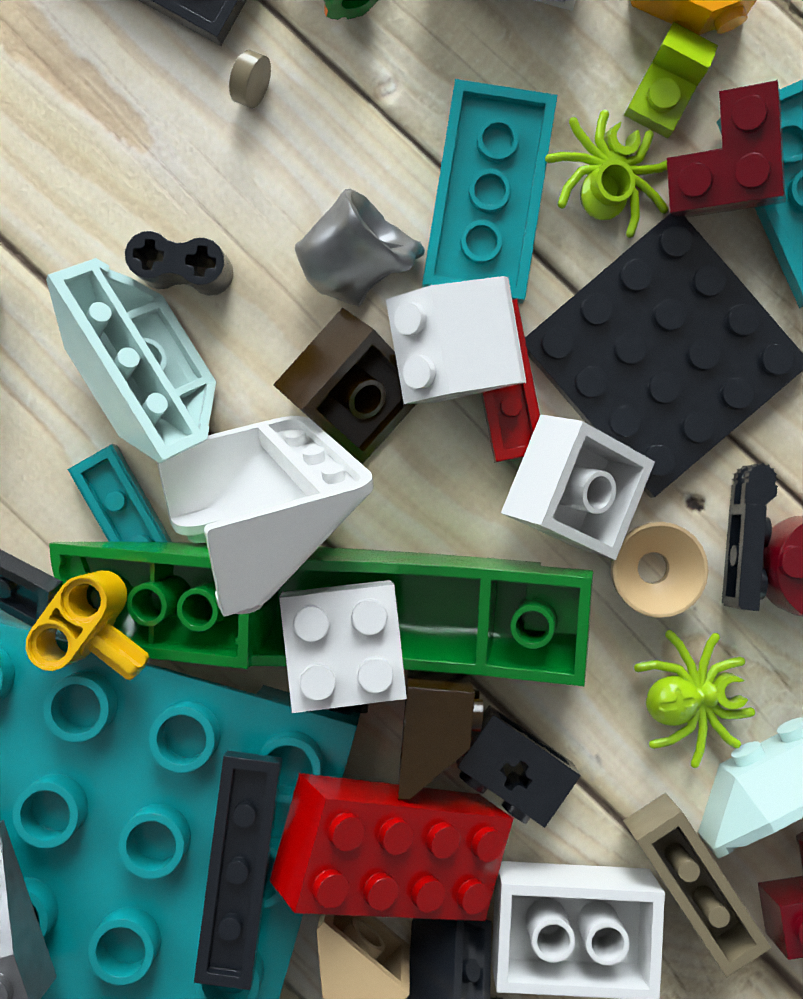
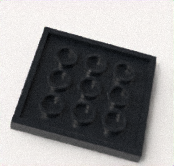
(665, 350)

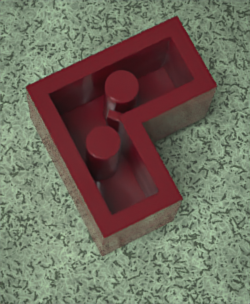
(746, 168)

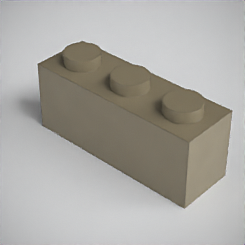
(697, 884)

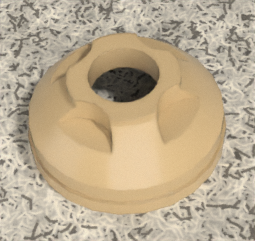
(684, 574)

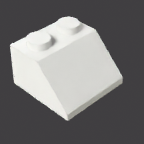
(455, 340)

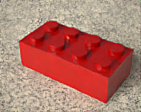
(375, 855)

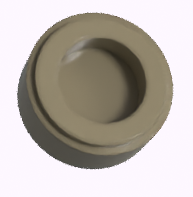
(249, 78)

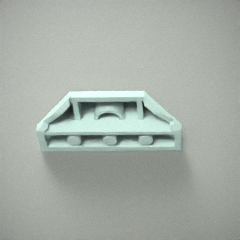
(133, 358)
(756, 791)

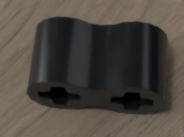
(179, 263)

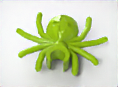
(610, 172)
(694, 696)

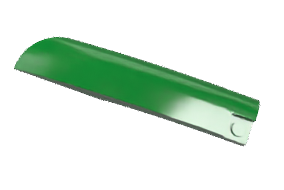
(450, 608)

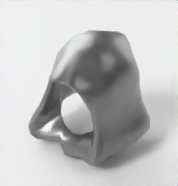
(354, 249)

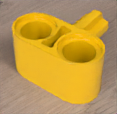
(86, 627)

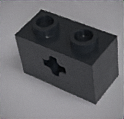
(546, 772)

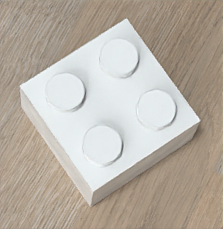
(578, 485)
(342, 646)

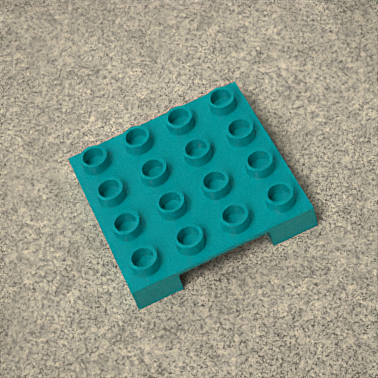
(117, 810)

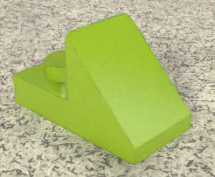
(671, 80)

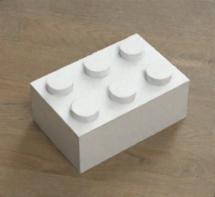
(577, 931)

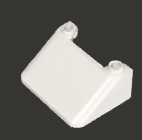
(261, 502)

